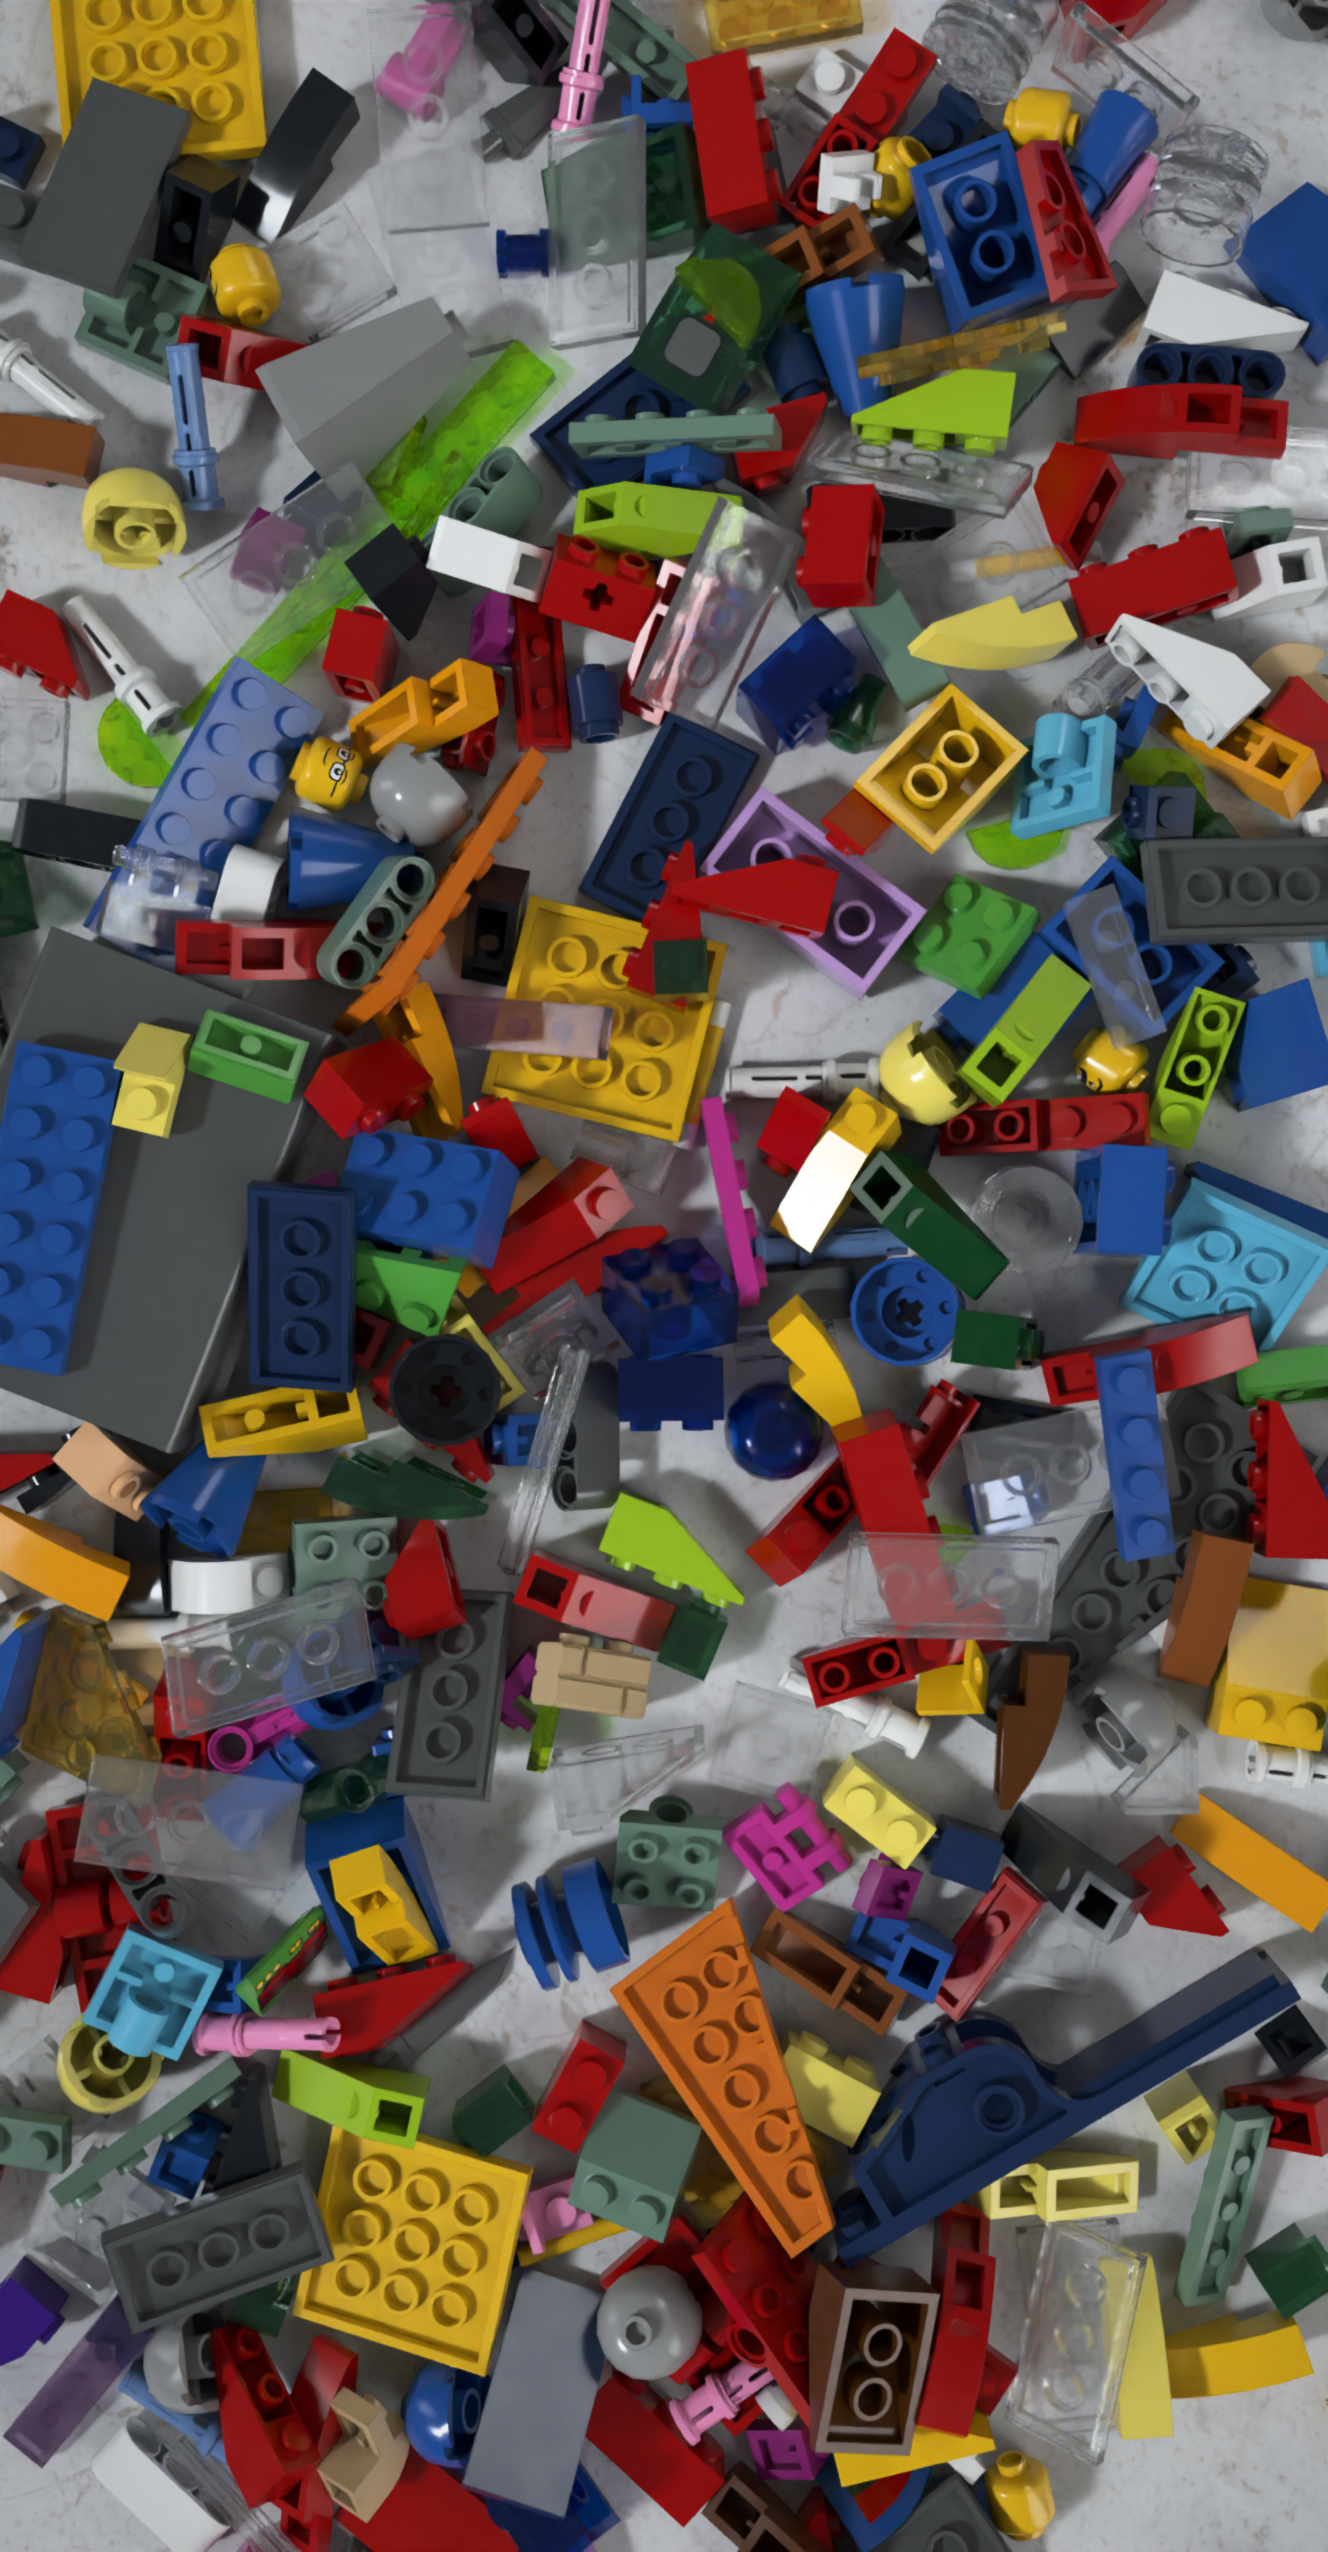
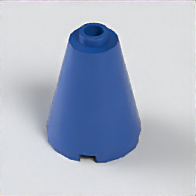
(853, 322)
(334, 859)
(207, 1500)

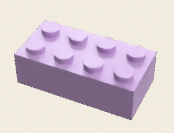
(867, 912)

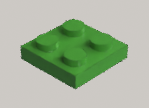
(969, 936)

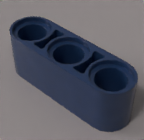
(1225, 365)

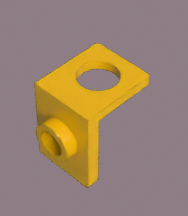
(955, 1687)

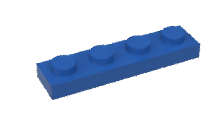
(1134, 1454)

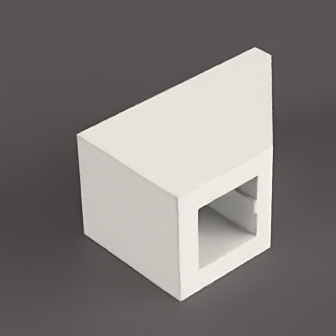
(488, 559)
(1276, 579)

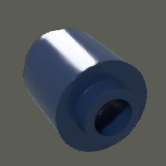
(794, 364)
(595, 704)

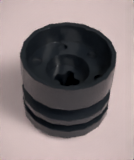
(426, 1366)

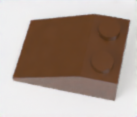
(867, 2357)

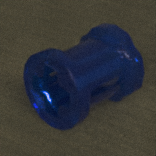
(522, 253)

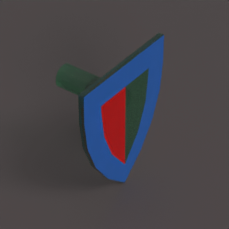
(874, 2507)

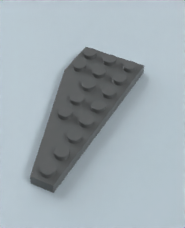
(1112, 1603)

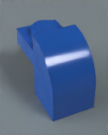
(909, 1951)

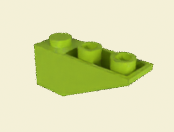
(956, 410)
(645, 517)
(1023, 1031)
(1191, 1066)
(656, 1539)
(354, 2095)

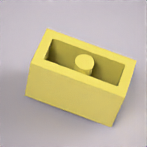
(877, 1811)
(830, 2090)

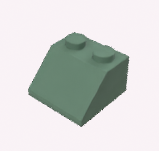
(636, 2164)

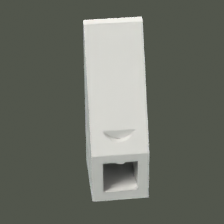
(1202, 315)
(1197, 680)

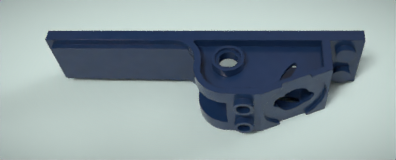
(981, 2104)

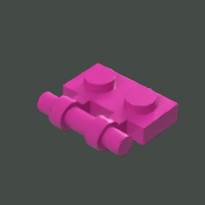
(775, 1857)

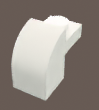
(227, 1584)

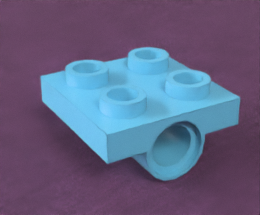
(1063, 774)
(152, 1994)

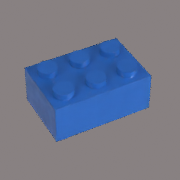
(1170, 968)
(430, 1195)
(1123, 1200)

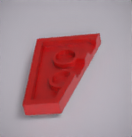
(1063, 229)

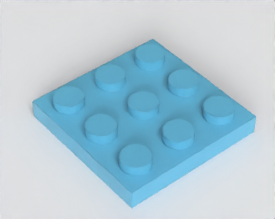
(1225, 1262)

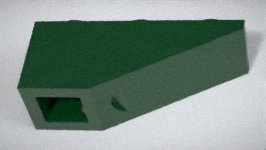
(929, 1221)
(996, 1340)

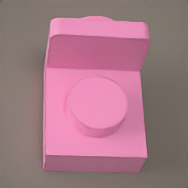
(548, 2213)

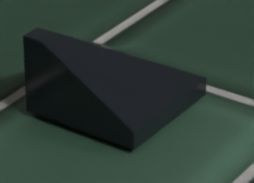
(1291, 2042)

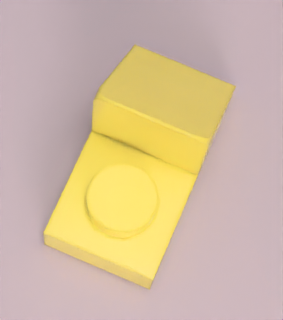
(152, 1079)

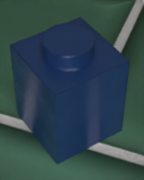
(963, 1853)

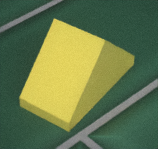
(1183, 2116)

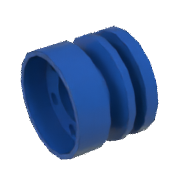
(878, 1310)
(569, 1924)

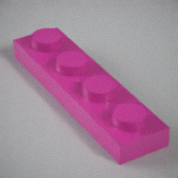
(730, 1179)

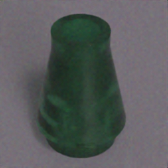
(855, 719)

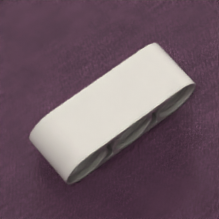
(248, 892)
(151, 2486)

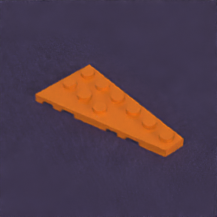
(471, 860)
(717, 2043)

